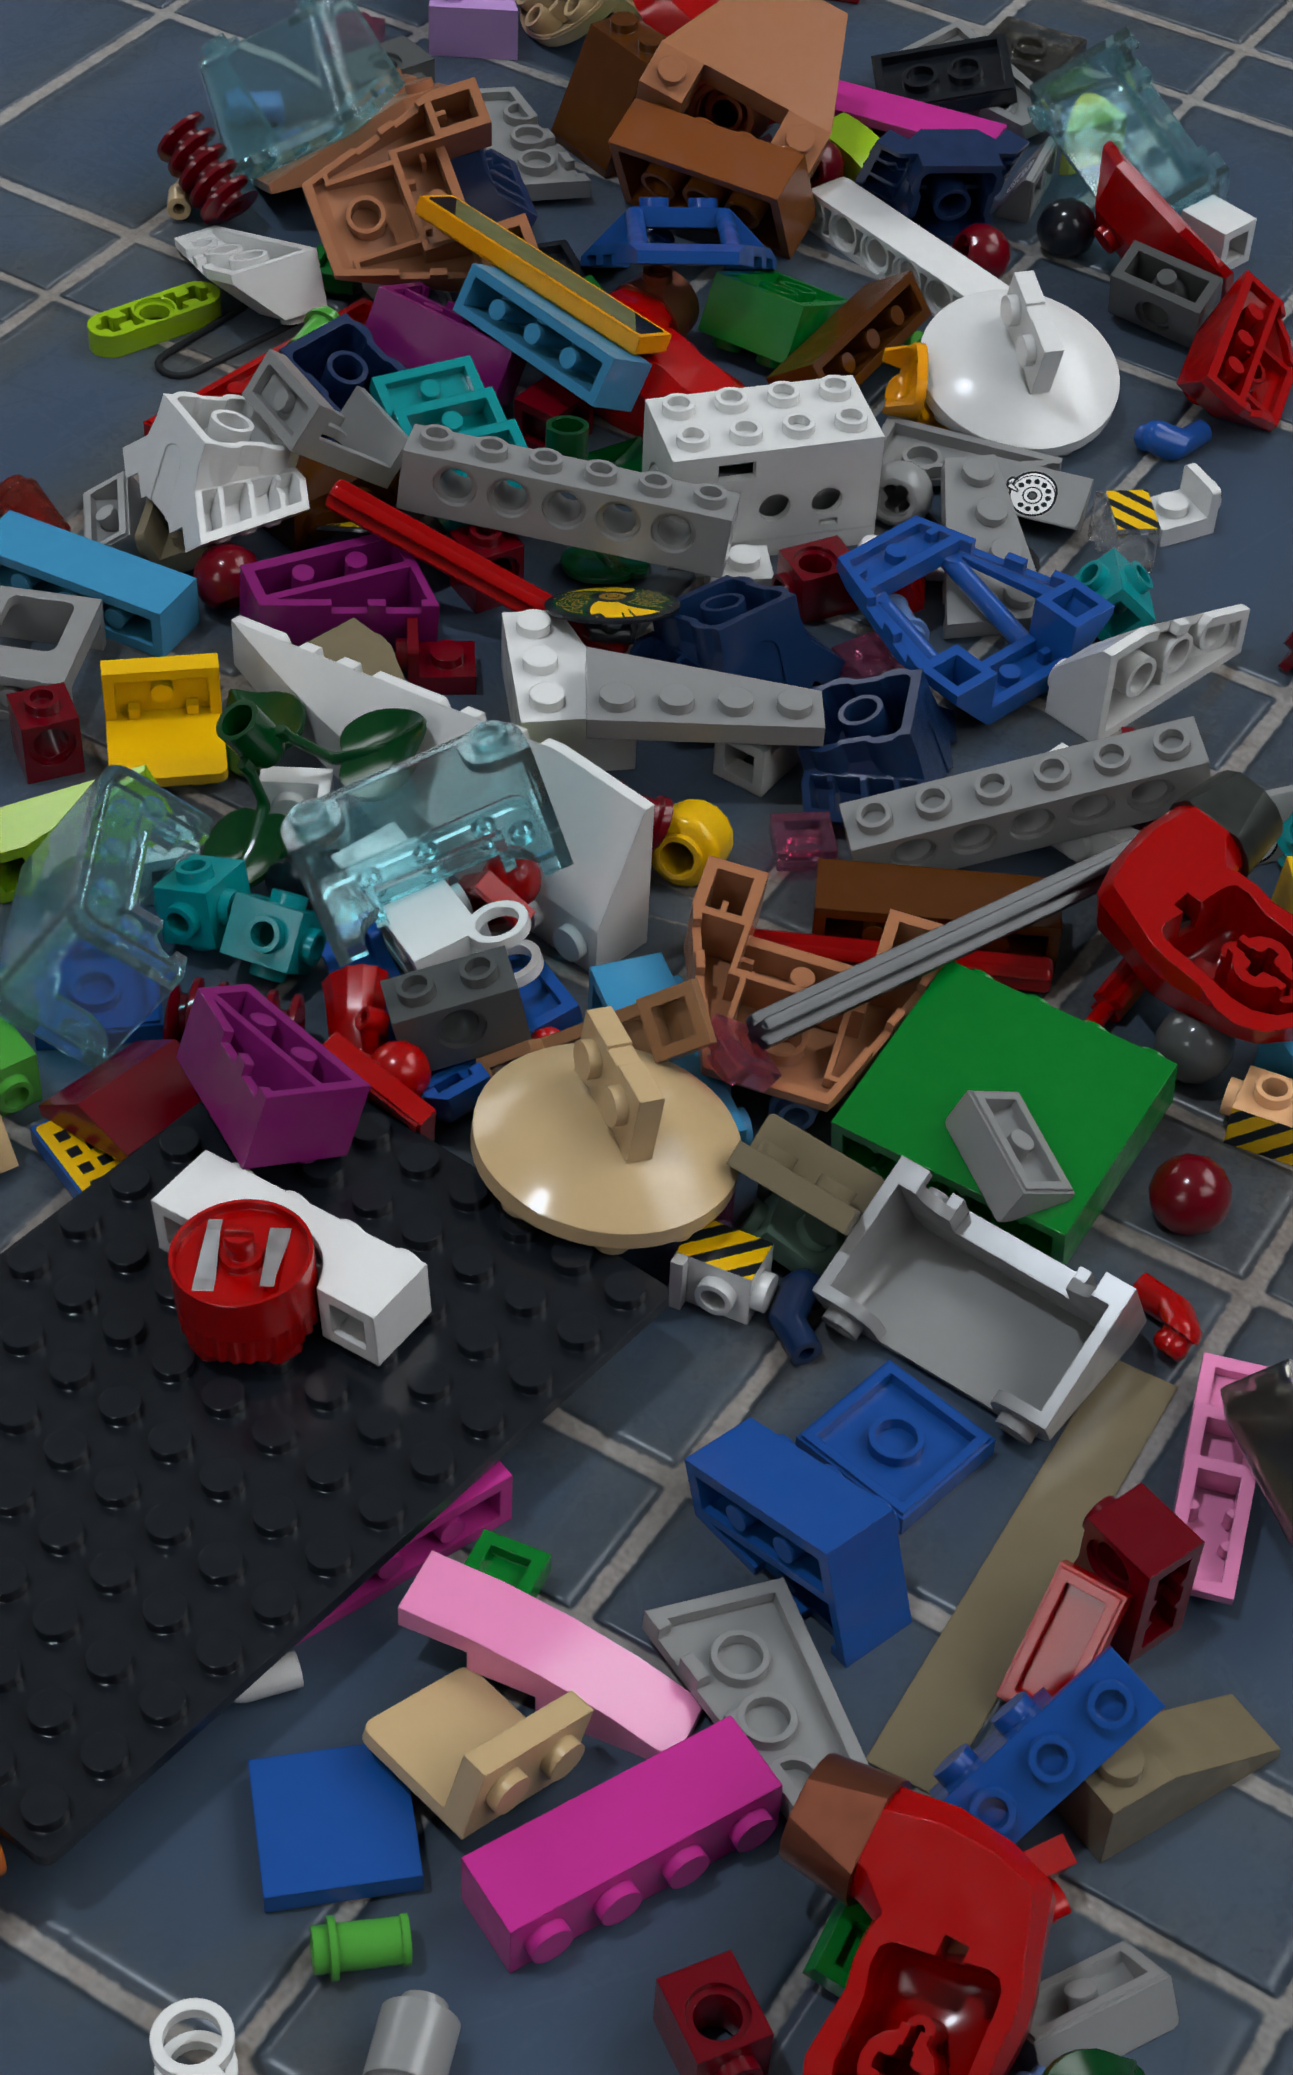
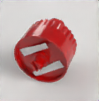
(245, 1282)

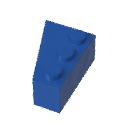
(810, 1527)

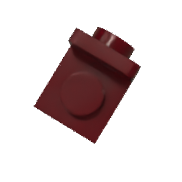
(438, 666)

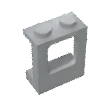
(300, 416)
(52, 618)

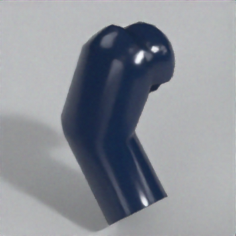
(790, 1313)

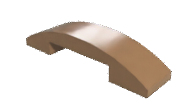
(662, 1024)

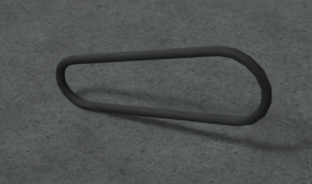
(220, 359)

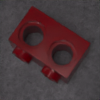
(1149, 1555)

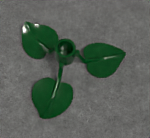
(571, 438)
(259, 731)

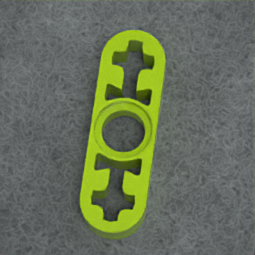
(177, 310)

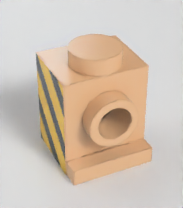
(1260, 1114)

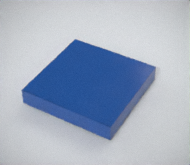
(898, 1442)
(332, 1828)

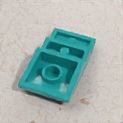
(448, 396)

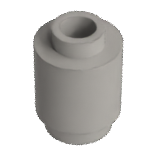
(413, 2036)

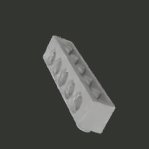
(542, 513)
(1030, 800)

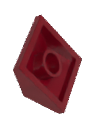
(125, 1098)

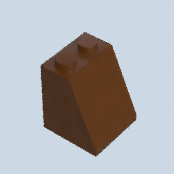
(604, 87)

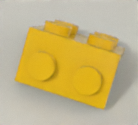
(165, 717)

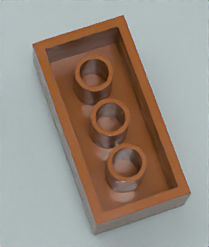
(691, 157)

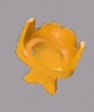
(908, 389)

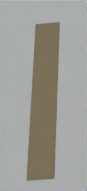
(982, 1636)

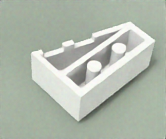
(547, 686)

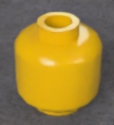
(693, 835)

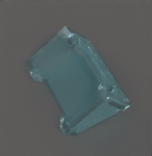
(296, 84)
(1112, 98)
(420, 826)

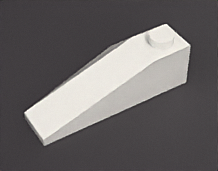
(260, 271)
(1140, 669)

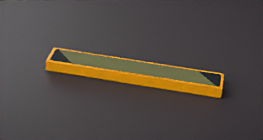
(543, 274)

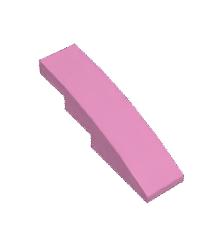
(1215, 1481)
(547, 1655)

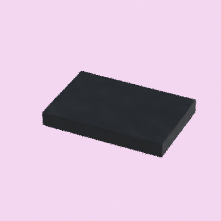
(950, 74)

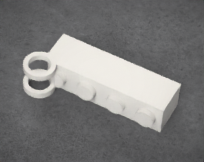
(441, 927)

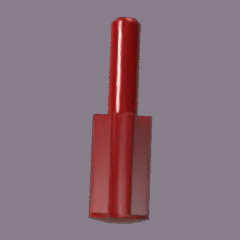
(1116, 995)

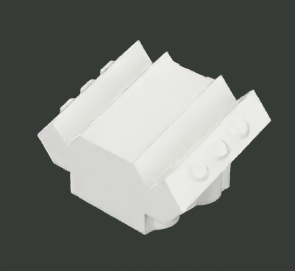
(215, 469)

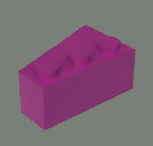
(425, 332)
(338, 581)
(268, 1080)

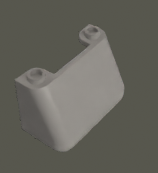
(977, 1306)

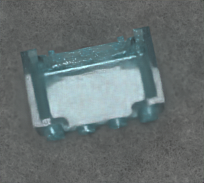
(77, 946)

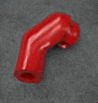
(1173, 1311)

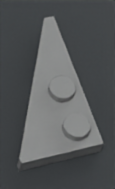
(930, 445)

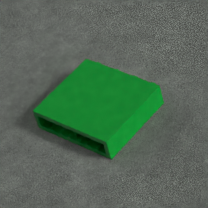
(1082, 1085)

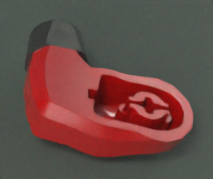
(1193, 918)

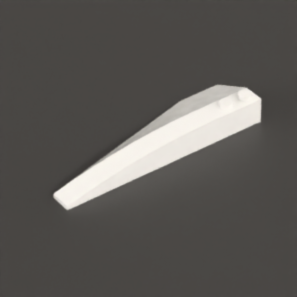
(585, 911)

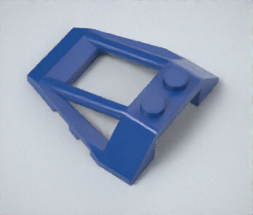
(628, 244)
(1063, 619)

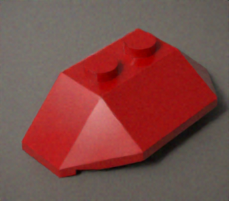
(1134, 210)
(1241, 358)

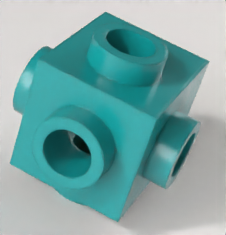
(1123, 585)
(199, 899)
(274, 934)

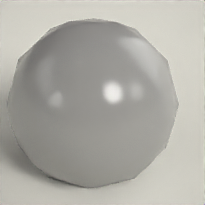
(903, 492)

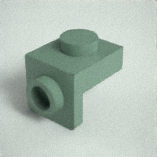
(797, 1235)

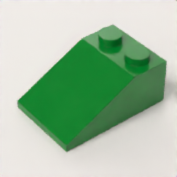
(765, 313)

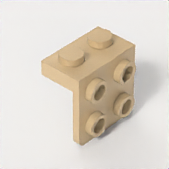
(473, 1750)

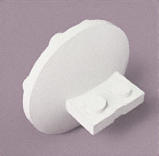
(1020, 370)

